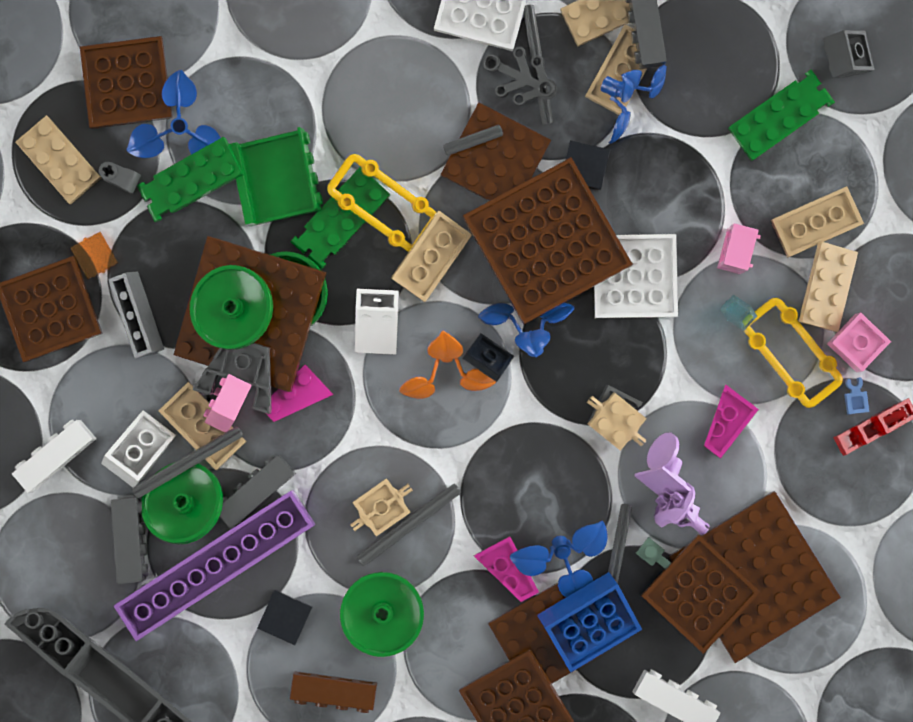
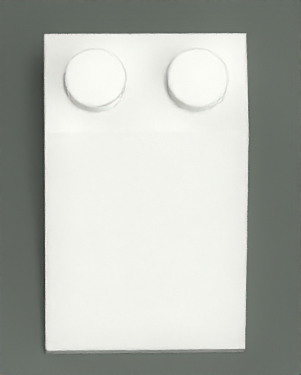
(138, 449)

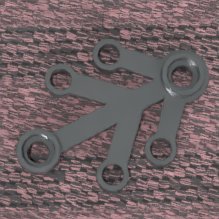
(523, 78)

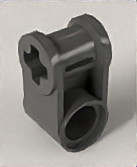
(122, 178)

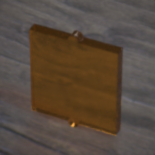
(94, 255)

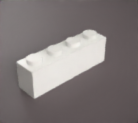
(53, 456)
(673, 700)

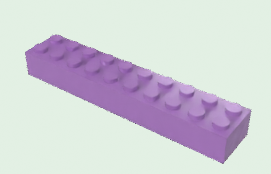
(214, 565)

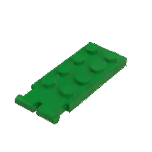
(780, 115)
(191, 179)
(333, 226)

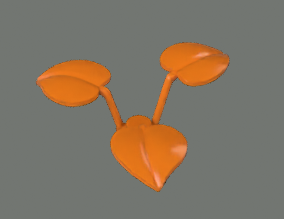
(445, 348)

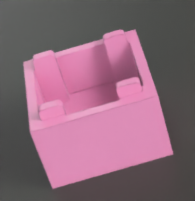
(738, 249)
(858, 342)
(227, 403)

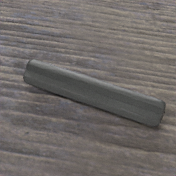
(473, 140)

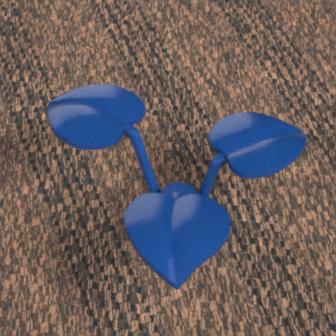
(625, 91)
(177, 92)
(532, 341)
(587, 539)

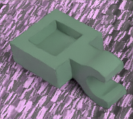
(652, 553)

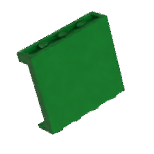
(277, 178)

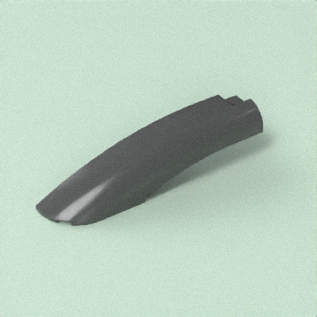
(91, 667)

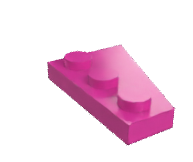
(305, 392)
(729, 421)
(498, 563)

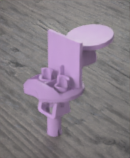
(674, 494)

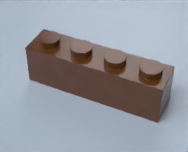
(332, 690)

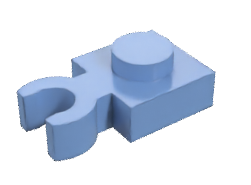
(856, 400)

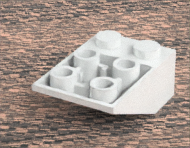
(376, 321)

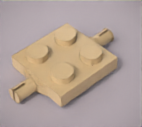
(616, 421)
(381, 507)

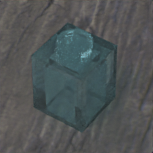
(738, 312)

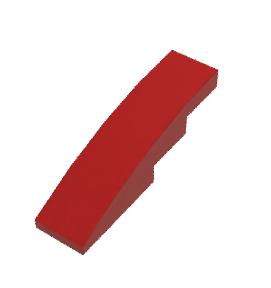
(875, 427)

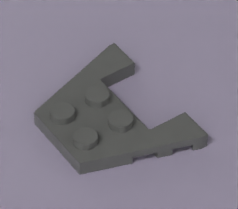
(247, 364)

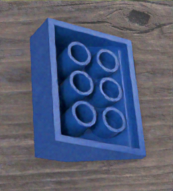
(589, 622)

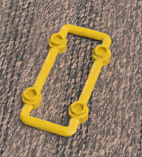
(347, 202)
(827, 363)

